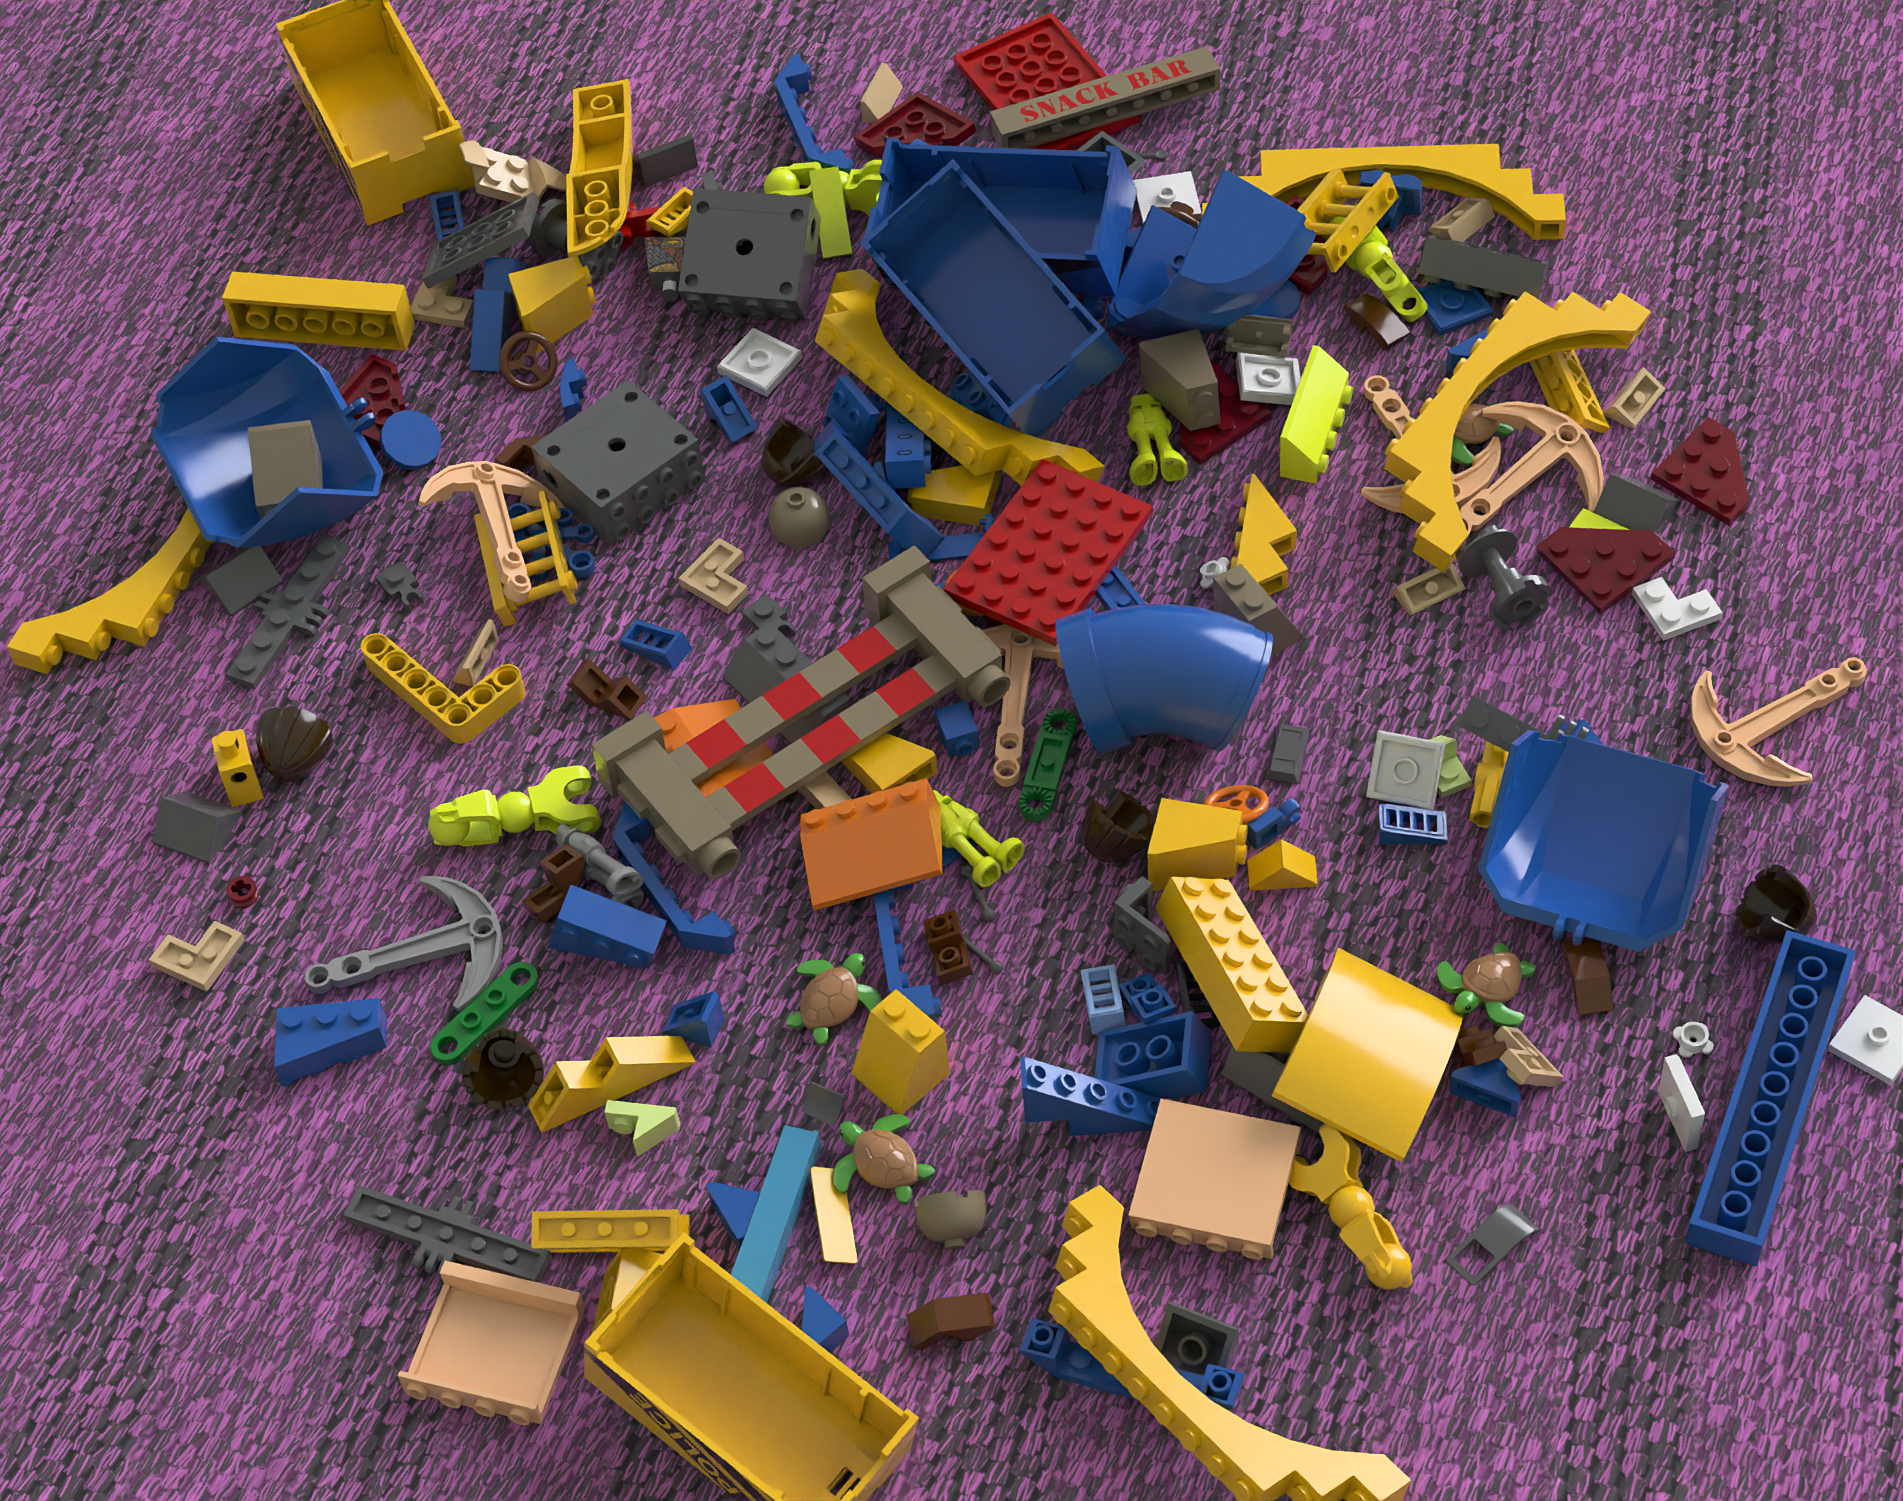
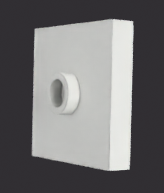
(1164, 190)
(759, 362)
(1267, 378)
(1405, 770)
(1872, 1040)
(1681, 1103)

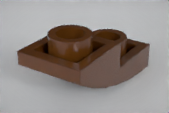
(1376, 317)
(948, 947)
(1478, 1046)

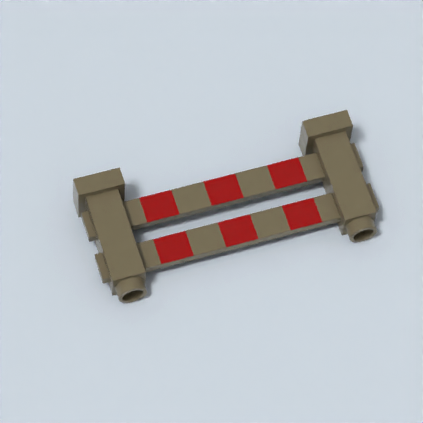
(906, 616)

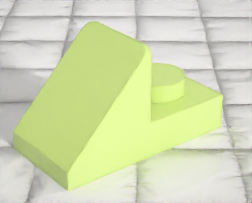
(1452, 774)
(648, 1121)

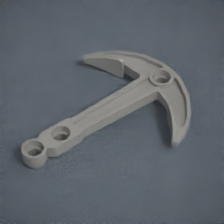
(444, 941)

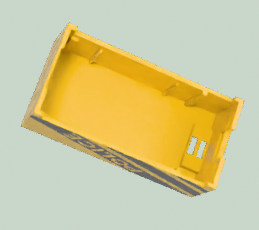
(374, 105)
(742, 1387)

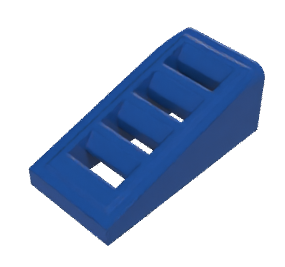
(444, 201)
(669, 655)
(1399, 835)

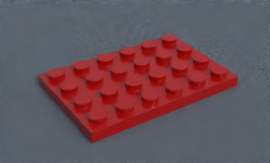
(1031, 64)
(1048, 551)

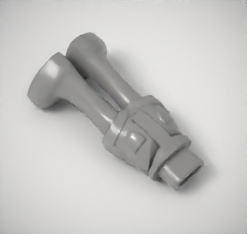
(620, 880)

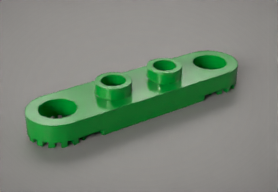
(1047, 765)
(484, 1013)

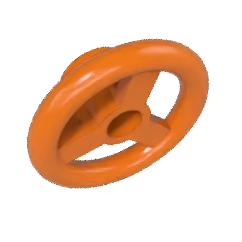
(1239, 803)

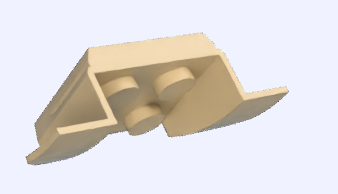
(507, 175)

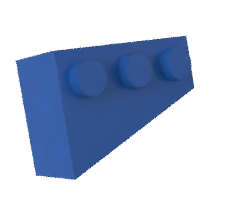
(605, 929)
(326, 1035)

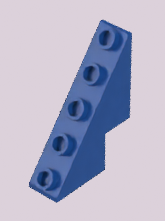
(493, 313)
(1084, 1101)

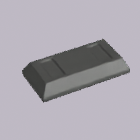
(1287, 754)

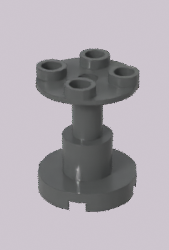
(550, 235)
(1515, 595)

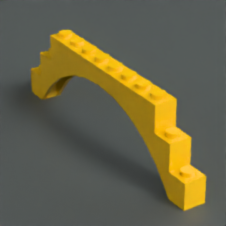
(1459, 169)
(1522, 335)
(982, 446)
(125, 612)
(1241, 1455)

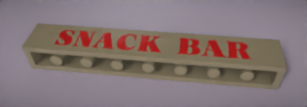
(1106, 100)

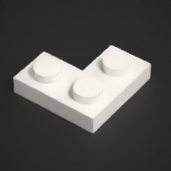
(1671, 615)

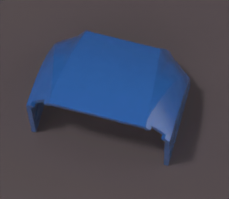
(1231, 266)
(207, 448)
(1599, 840)

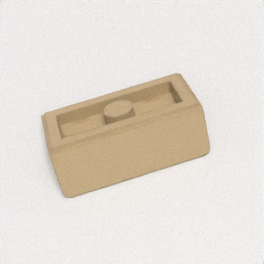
(880, 94)
(1464, 219)
(1634, 399)
(1428, 589)
(477, 655)
(823, 791)

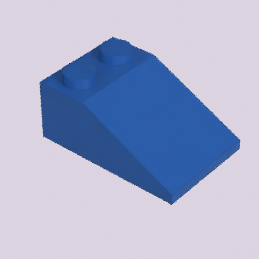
(1157, 1057)

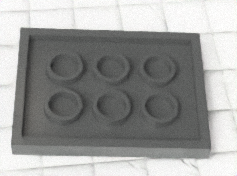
(481, 240)

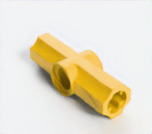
(1487, 784)

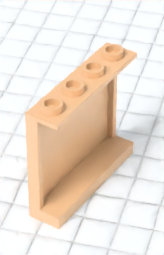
(1214, 1179)
(494, 1344)

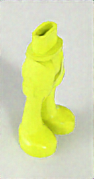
(1146, 423)
(963, 823)

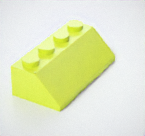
(1314, 417)

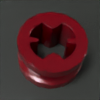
(251, 893)

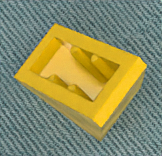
(1282, 868)

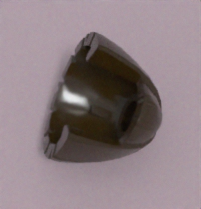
(790, 455)
(292, 742)
(1117, 831)
(1773, 906)
(503, 1069)

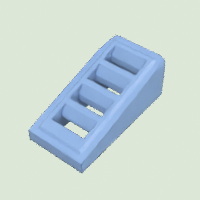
(1108, 1016)

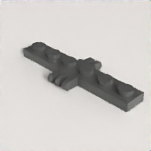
(288, 612)
(1504, 728)
(446, 1235)

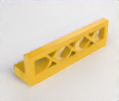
(1569, 389)

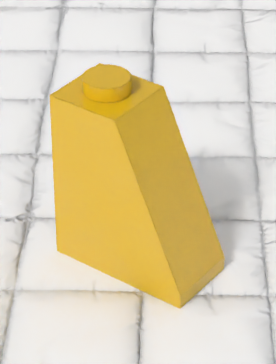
(955, 495)
(891, 763)

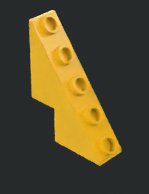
(1264, 538)
(614, 1071)

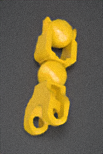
(1352, 1209)

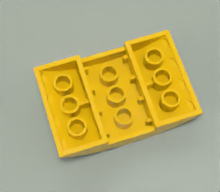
(1369, 1055)

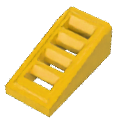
(675, 205)

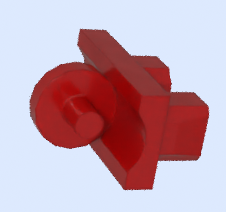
(635, 225)

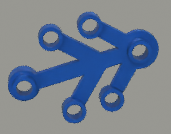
(574, 559)

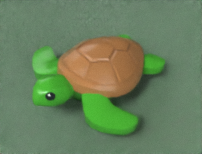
(1475, 430)
(1489, 983)
(831, 995)
(880, 1157)

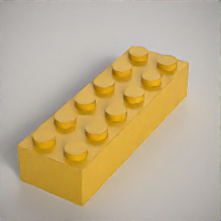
(319, 310)
(1232, 964)

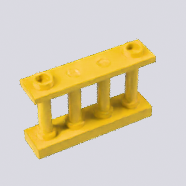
(1359, 220)
(566, 580)
(607, 1230)

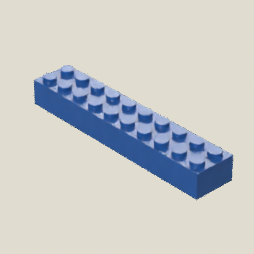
(1770, 1099)

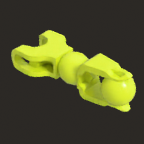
(859, 187)
(1376, 262)
(480, 818)

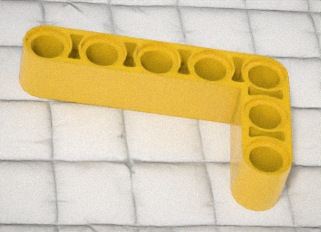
(454, 716)

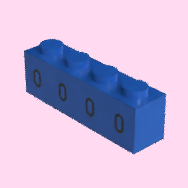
(906, 452)

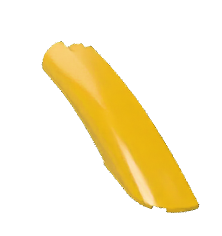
(600, 165)

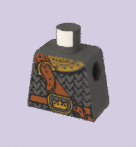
(665, 264)

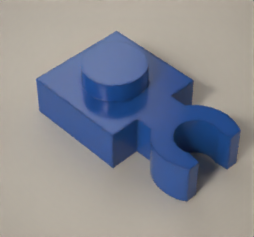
(1272, 822)

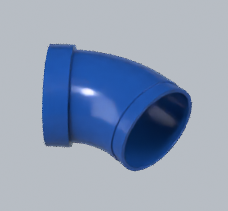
(1161, 672)

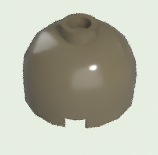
(799, 517)
(951, 1217)

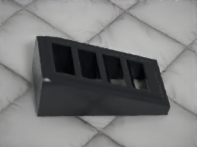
(1182, 972)

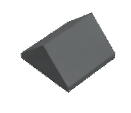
(665, 160)
(1634, 503)
(241, 579)
(193, 825)
(1195, 1340)

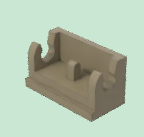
(1260, 335)

